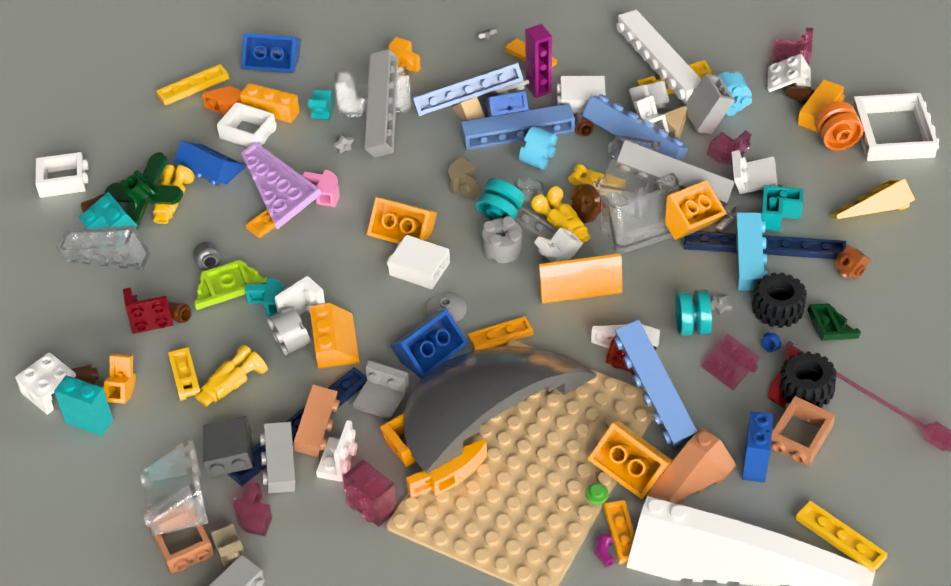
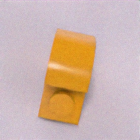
(403, 50)
(121, 382)

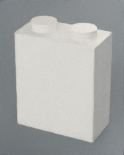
(578, 90)
(418, 261)

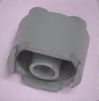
(502, 239)
(288, 330)

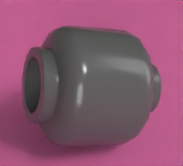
(206, 256)

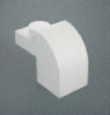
(647, 111)
(560, 247)

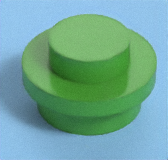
(596, 493)

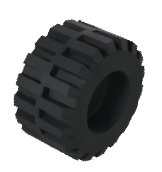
(779, 300)
(808, 367)

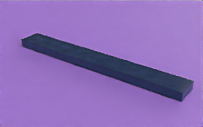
(774, 245)
(346, 386)

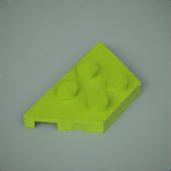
(225, 283)

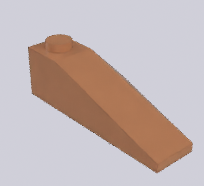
(696, 466)

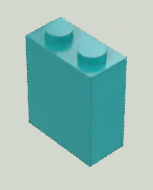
(83, 405)

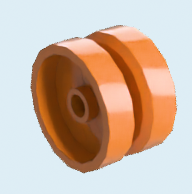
(839, 126)

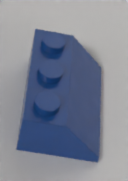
(270, 52)
(207, 162)
(430, 343)

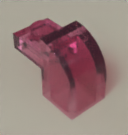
(723, 146)
(250, 513)

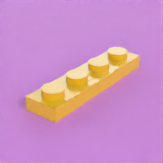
(192, 84)
(841, 536)

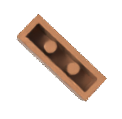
(316, 421)

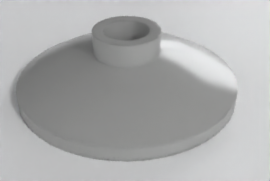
(450, 301)

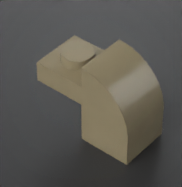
(462, 178)
(227, 545)

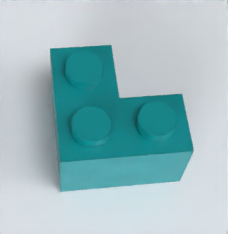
(780, 203)
(106, 213)

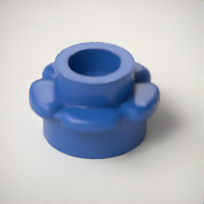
(771, 342)

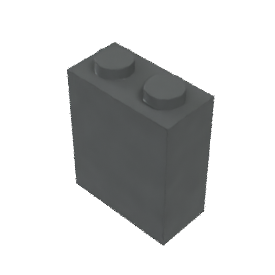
(227, 446)

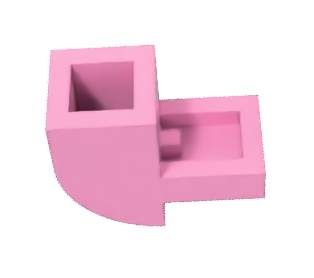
(328, 186)

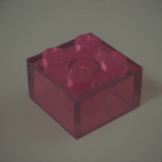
(370, 493)

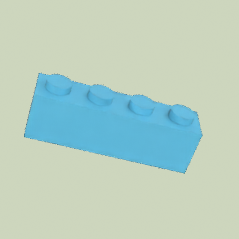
(750, 250)

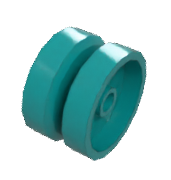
(500, 200)
(693, 312)

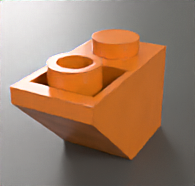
(221, 99)

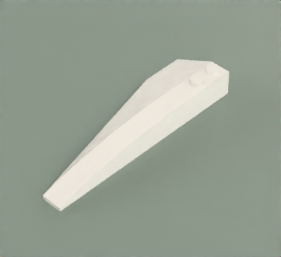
(706, 546)

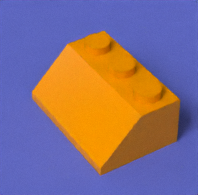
(692, 210)
(395, 220)
(333, 336)
(629, 459)

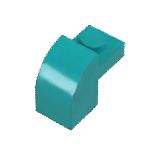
(321, 104)
(264, 294)

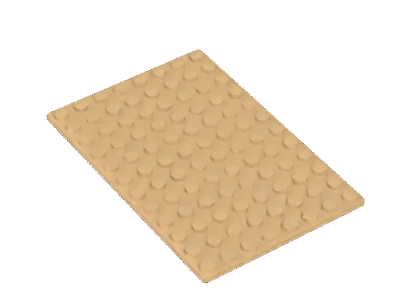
(527, 500)

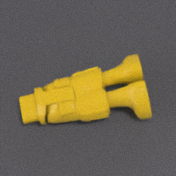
(172, 177)
(561, 214)
(230, 376)

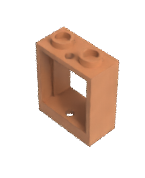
(809, 413)
(189, 556)

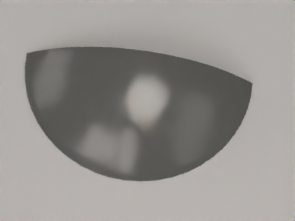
(474, 389)

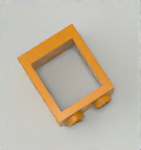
(391, 432)

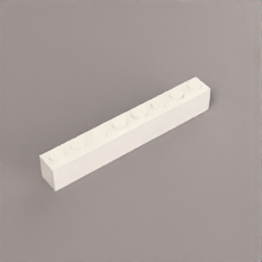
(658, 54)

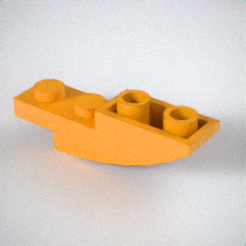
(449, 474)

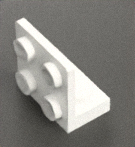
(788, 72)
(754, 174)
(300, 296)
(41, 380)
(337, 455)

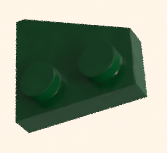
(830, 323)

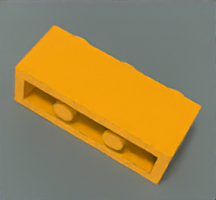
(823, 96)
(281, 104)

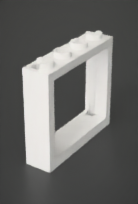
(896, 103)

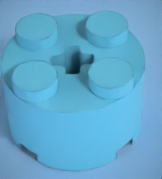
(739, 90)
(538, 148)

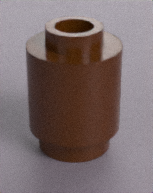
(86, 373)

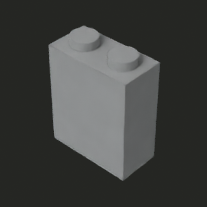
(708, 104)

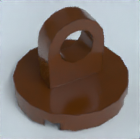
(586, 202)

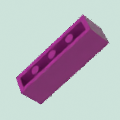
(538, 60)

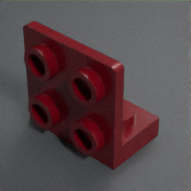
(147, 313)

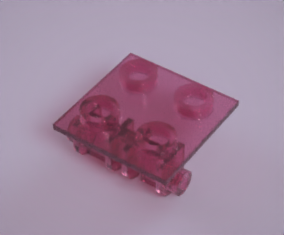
(731, 362)

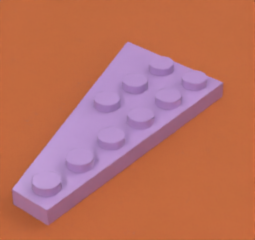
(280, 186)

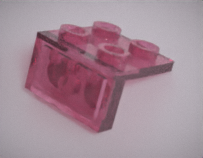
(787, 48)

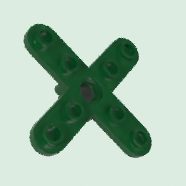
(143, 189)

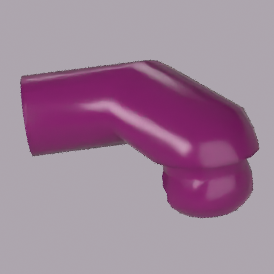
(601, 549)

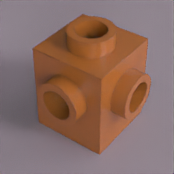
(851, 262)

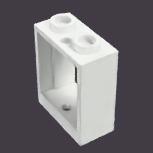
(239, 113)
(61, 185)

